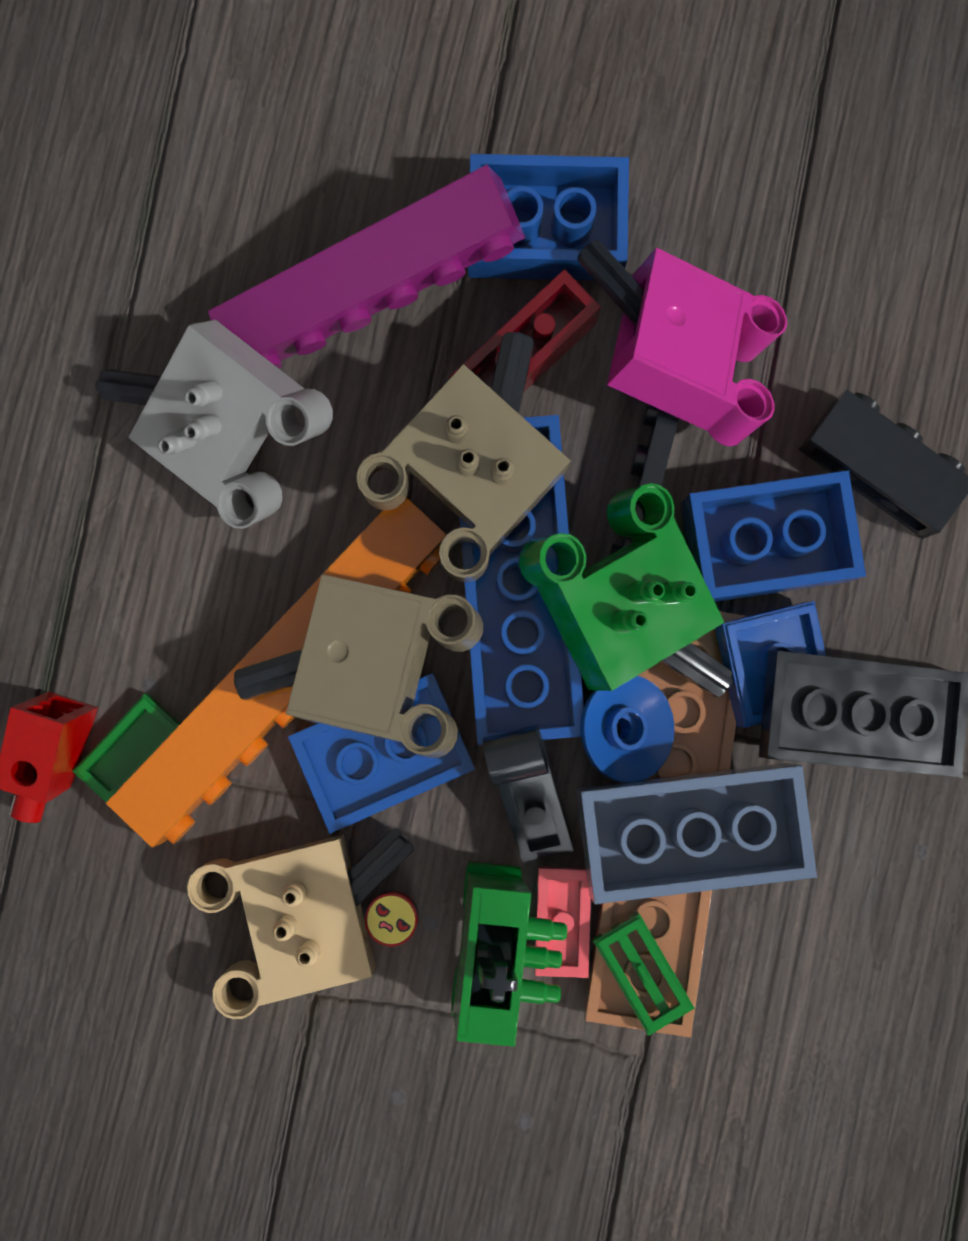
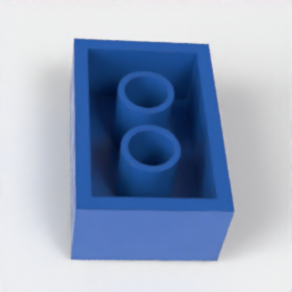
(561, 210)
(775, 536)

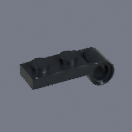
(529, 792)

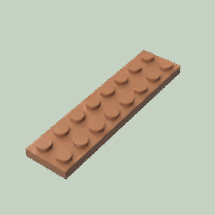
(677, 922)

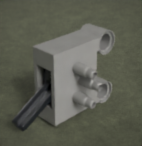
(214, 415)

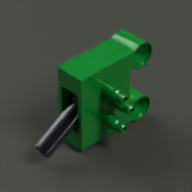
(633, 604)

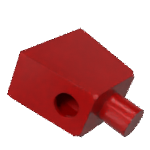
(41, 751)

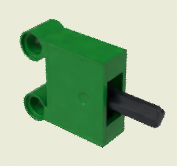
(495, 952)

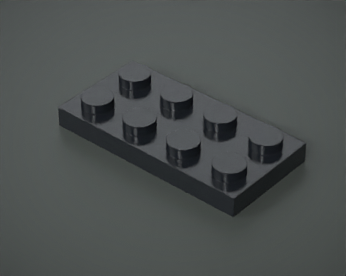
(864, 714)

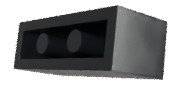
(888, 463)

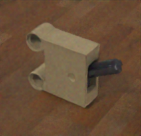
(366, 662)

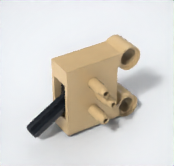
(300, 917)

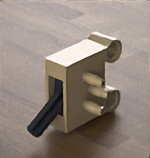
(474, 456)

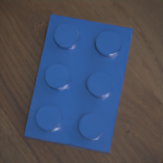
(366, 774)

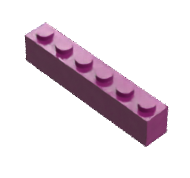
(376, 269)

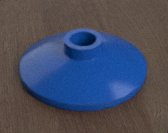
(644, 734)

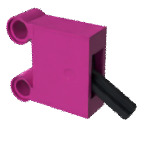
(683, 341)

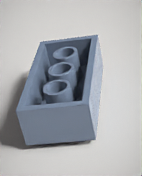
(696, 833)

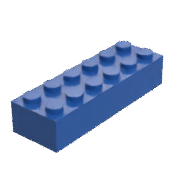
(521, 661)

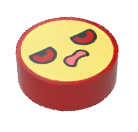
(391, 918)

